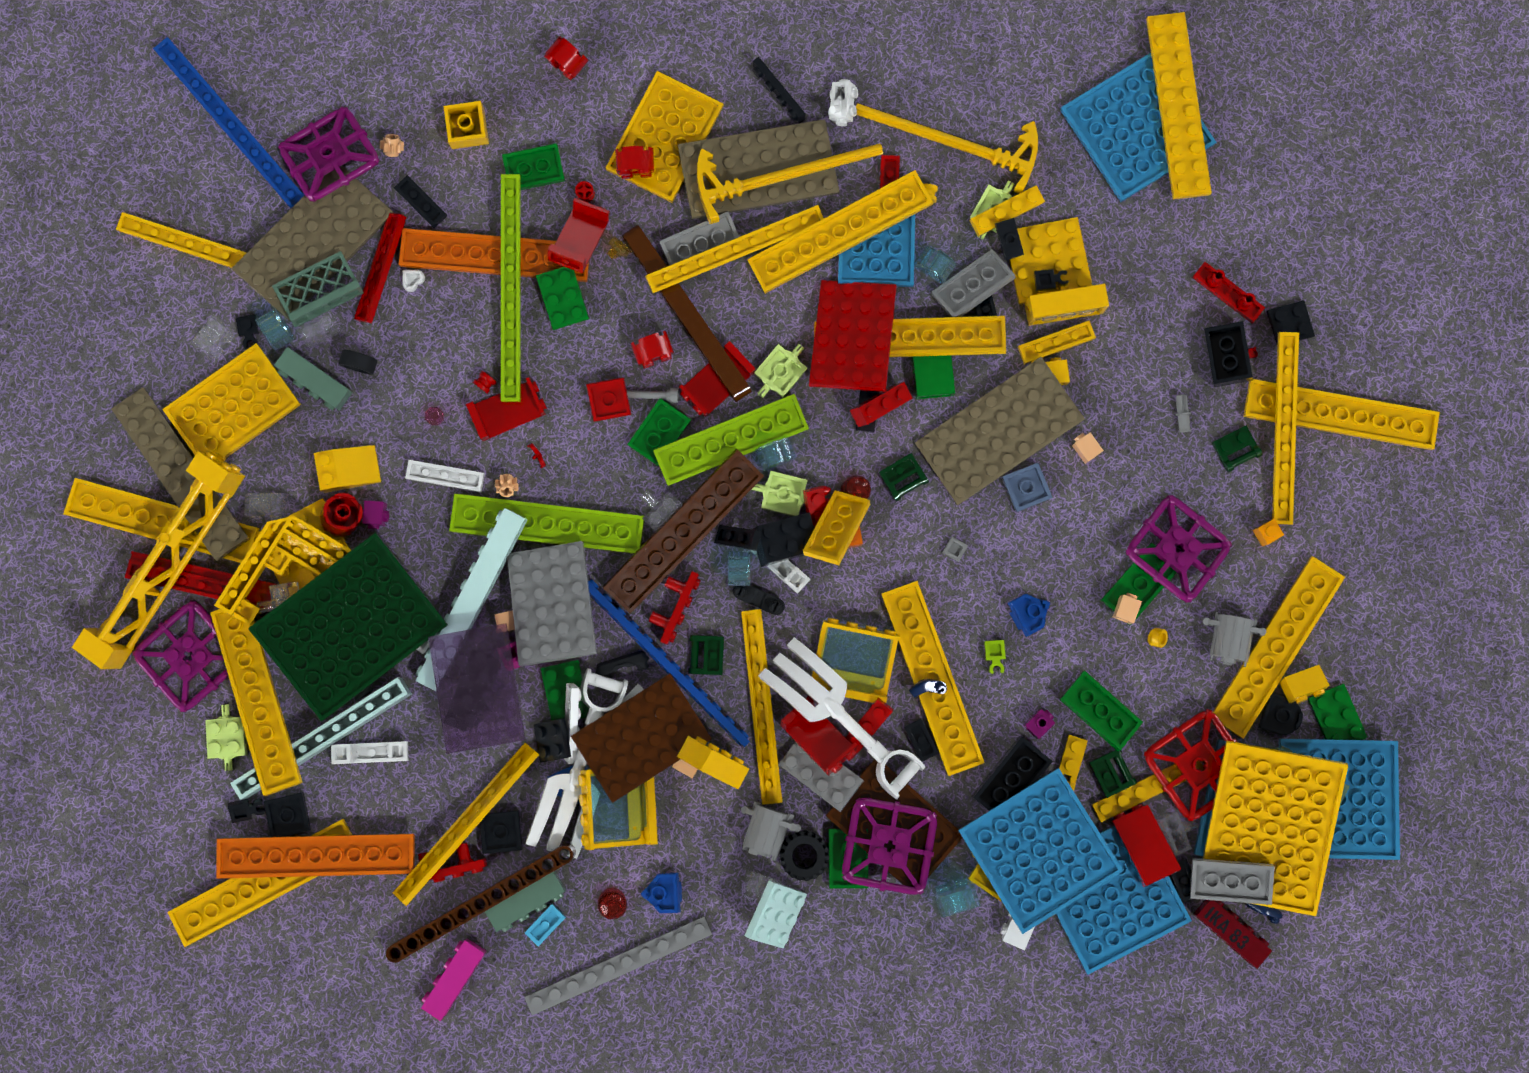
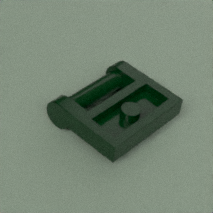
(1234, 442)
(900, 471)
(712, 655)
(1107, 775)

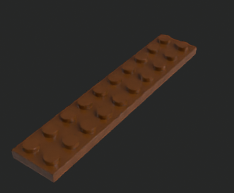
(683, 531)

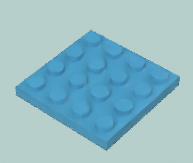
(882, 258)

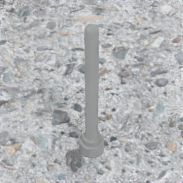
(670, 395)

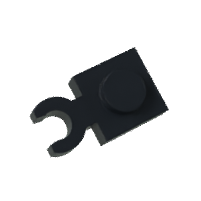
(1047, 279)
(247, 327)
(243, 810)

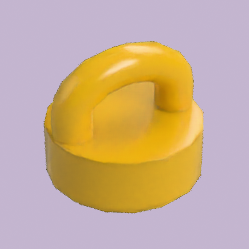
(1157, 637)

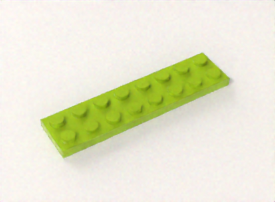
(714, 445)

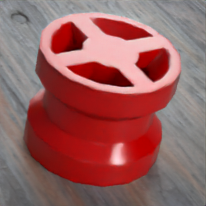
(584, 187)
(484, 382)

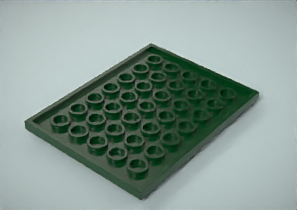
(348, 626)

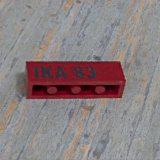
(1232, 932)

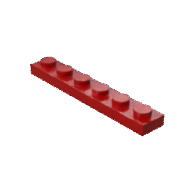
(380, 268)

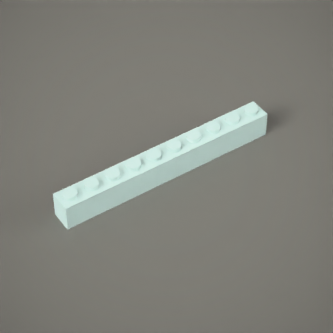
(479, 584)
(333, 730)

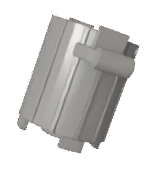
(1232, 638)
(767, 830)

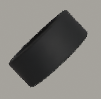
(357, 362)

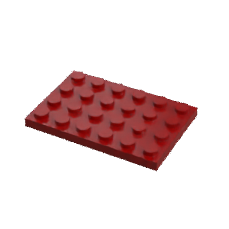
(853, 336)

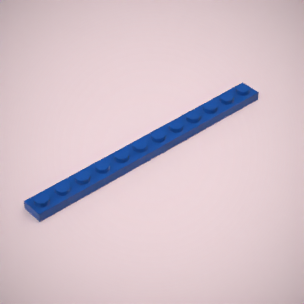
(229, 122)
(672, 668)

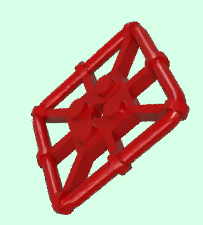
(1187, 761)

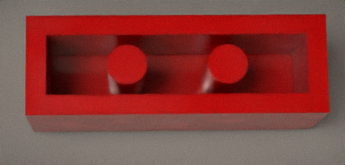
(881, 404)

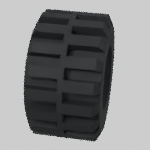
(811, 871)

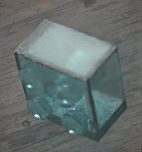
(956, 897)

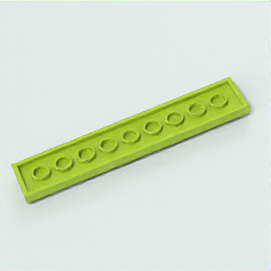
(550, 523)

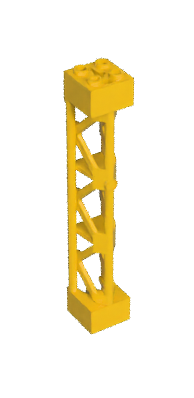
(211, 474)

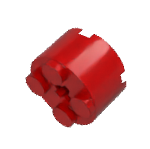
(566, 58)
(634, 161)
(652, 349)
(350, 510)

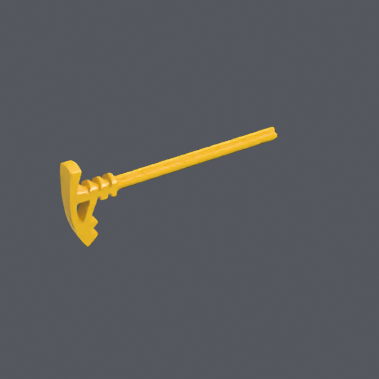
(996, 156)
(720, 191)

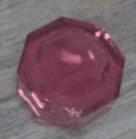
(434, 416)

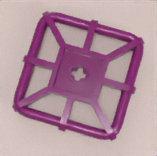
(339, 153)
(1190, 546)
(176, 653)
(896, 857)

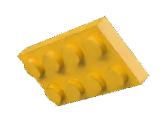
(836, 527)

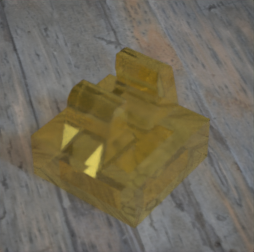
(618, 249)

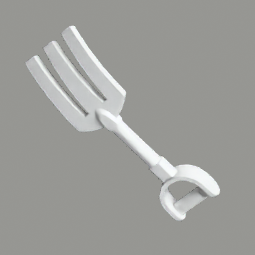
(830, 705)
(569, 782)

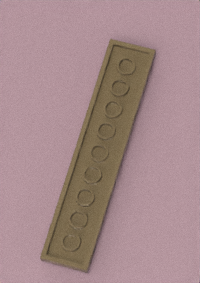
(169, 461)

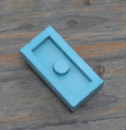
(545, 924)

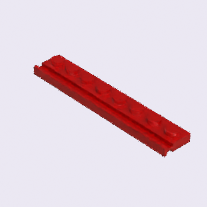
(196, 579)

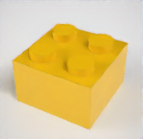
(466, 125)

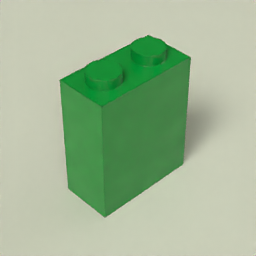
(933, 376)

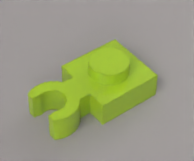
(995, 652)

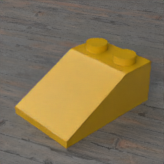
(347, 468)

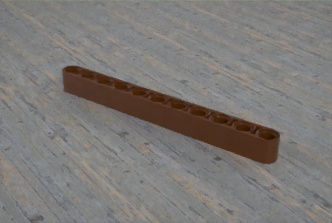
(690, 317)
(474, 909)

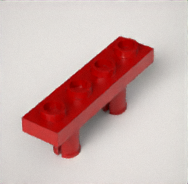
(1228, 292)
(685, 590)
(465, 864)

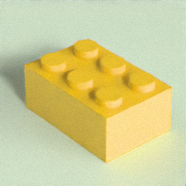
(713, 762)

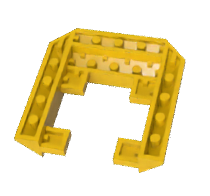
(276, 548)

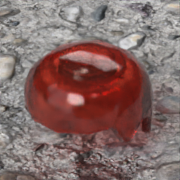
(856, 486)
(612, 903)

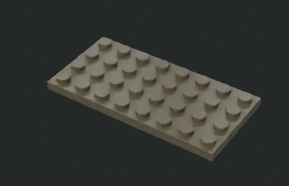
(758, 154)
(309, 235)
(999, 431)

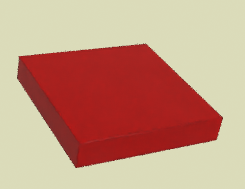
(608, 399)

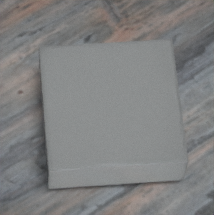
(955, 549)

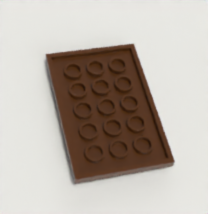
(639, 737)
(946, 834)

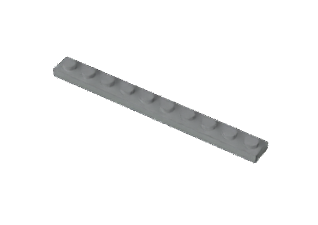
(618, 965)

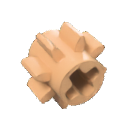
(391, 145)
(506, 485)

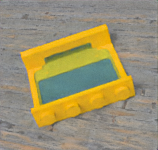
(859, 657)
(620, 823)

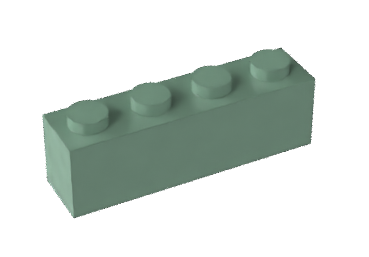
(313, 379)
(523, 902)

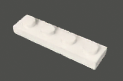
(445, 476)
(572, 715)

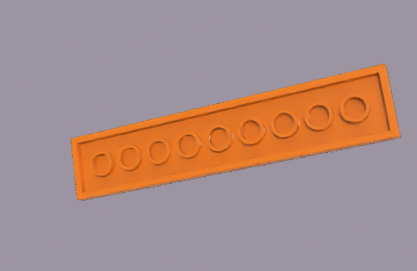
(472, 253)
(315, 856)

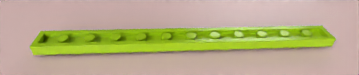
(510, 288)

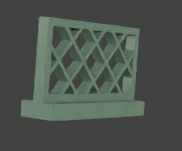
(328, 300)

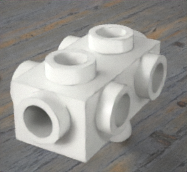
(842, 108)

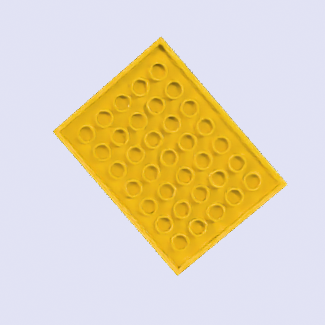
(1279, 813)

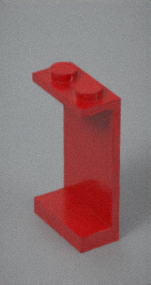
(579, 236)
(707, 390)
(496, 417)
(819, 740)
(1146, 844)

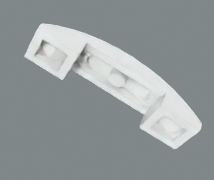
(788, 574)
(369, 752)

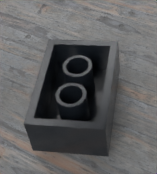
(1228, 354)
(783, 539)

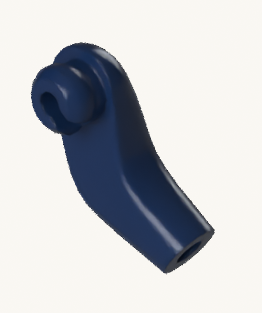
(928, 685)
(1274, 913)

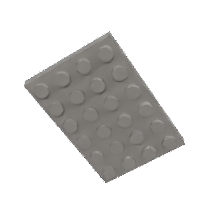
(551, 604)

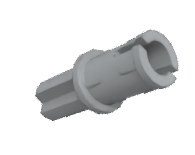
(1183, 413)

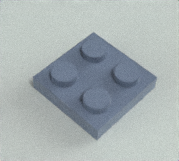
(1027, 487)

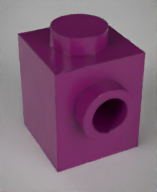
(375, 514)
(1039, 723)

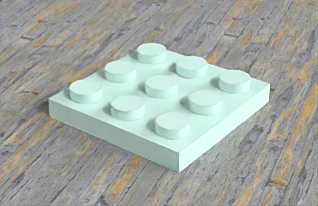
(775, 914)

